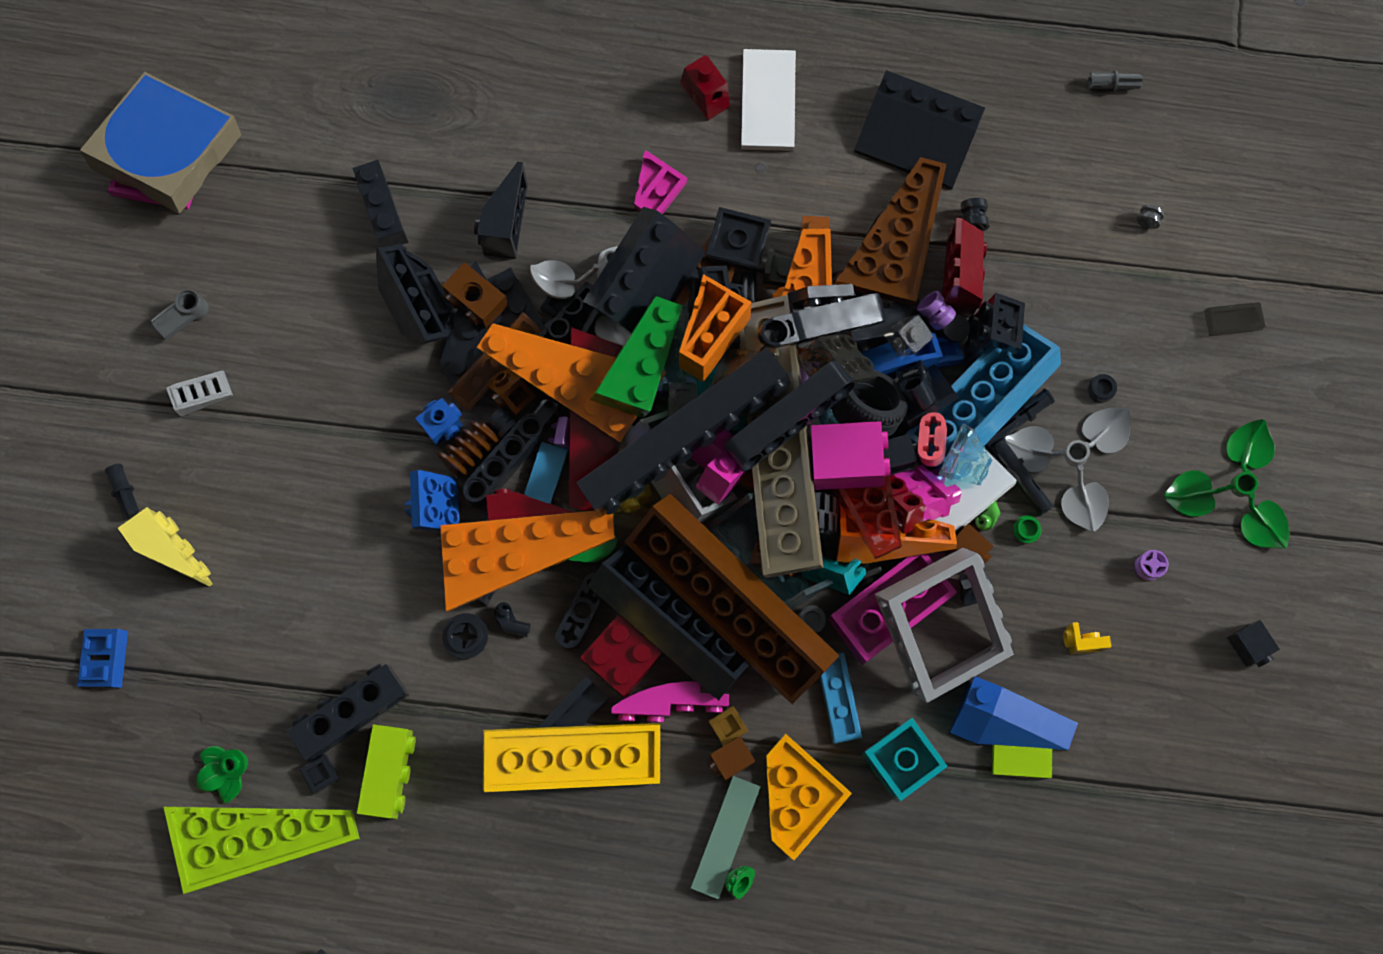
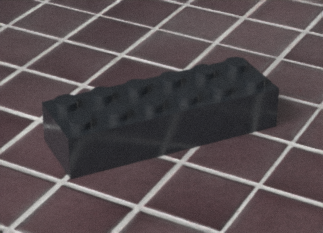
(668, 621)

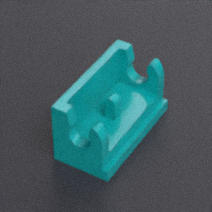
(844, 576)

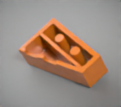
(713, 327)

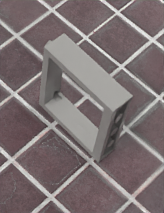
(902, 636)

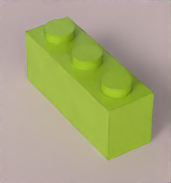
(386, 772)

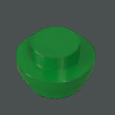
(1027, 529)

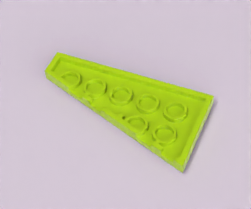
(235, 842)

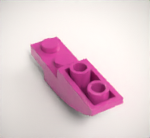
(657, 702)

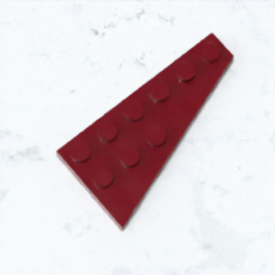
(588, 445)

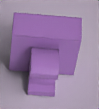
(562, 434)

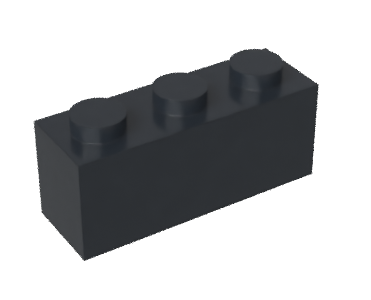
(380, 204)

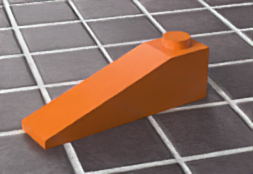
(925, 538)

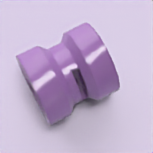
(936, 310)

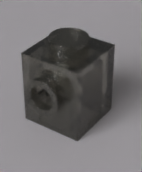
(908, 336)

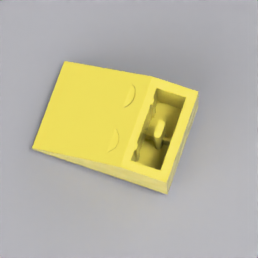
(157, 539)

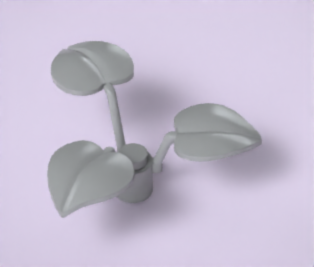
(558, 281)
(1107, 430)

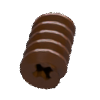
(468, 448)

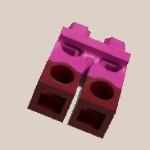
(921, 496)

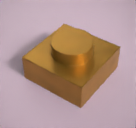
(728, 726)

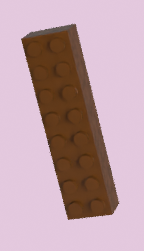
(731, 598)

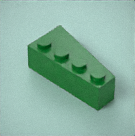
(637, 369)

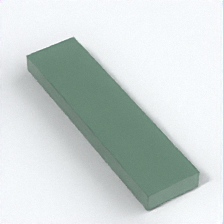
(725, 837)

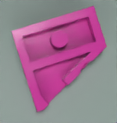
(657, 184)

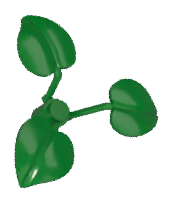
(1193, 492)

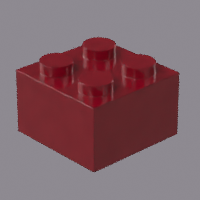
(621, 656)

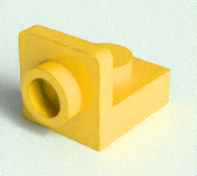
(1090, 643)

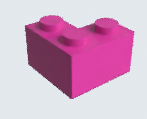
(720, 471)

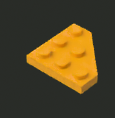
(799, 796)

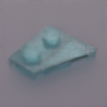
(967, 458)

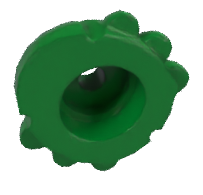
(739, 881)

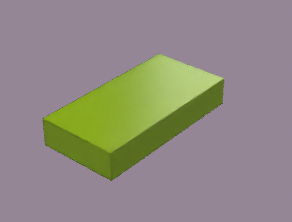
(1021, 761)

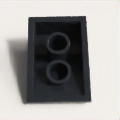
(503, 215)

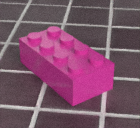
(862, 621)

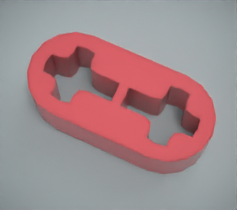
(926, 439)

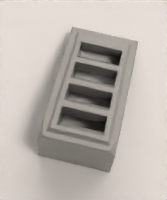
(196, 384)

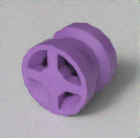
(1155, 561)

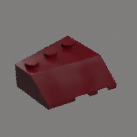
(964, 268)

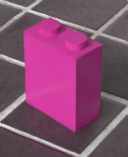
(849, 455)

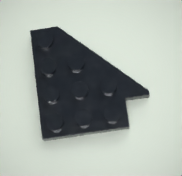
(464, 336)

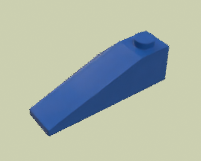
(1004, 718)

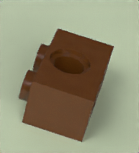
(467, 282)

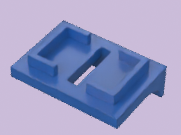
(102, 672)

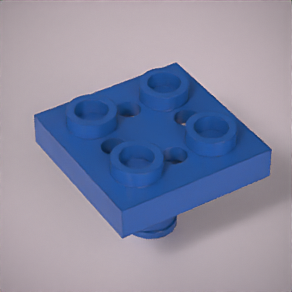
(432, 500)

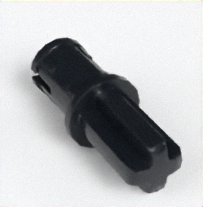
(122, 490)

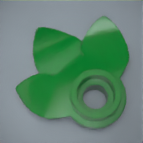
(218, 773)

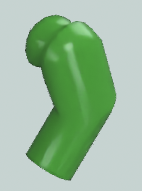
(988, 517)

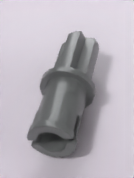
(1114, 81)

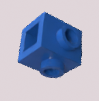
(440, 421)

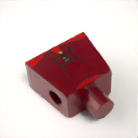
(702, 83)

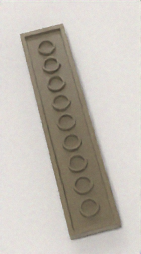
(785, 477)

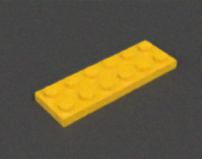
(571, 757)

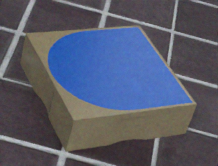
(161, 142)

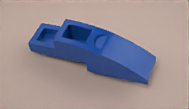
(936, 351)

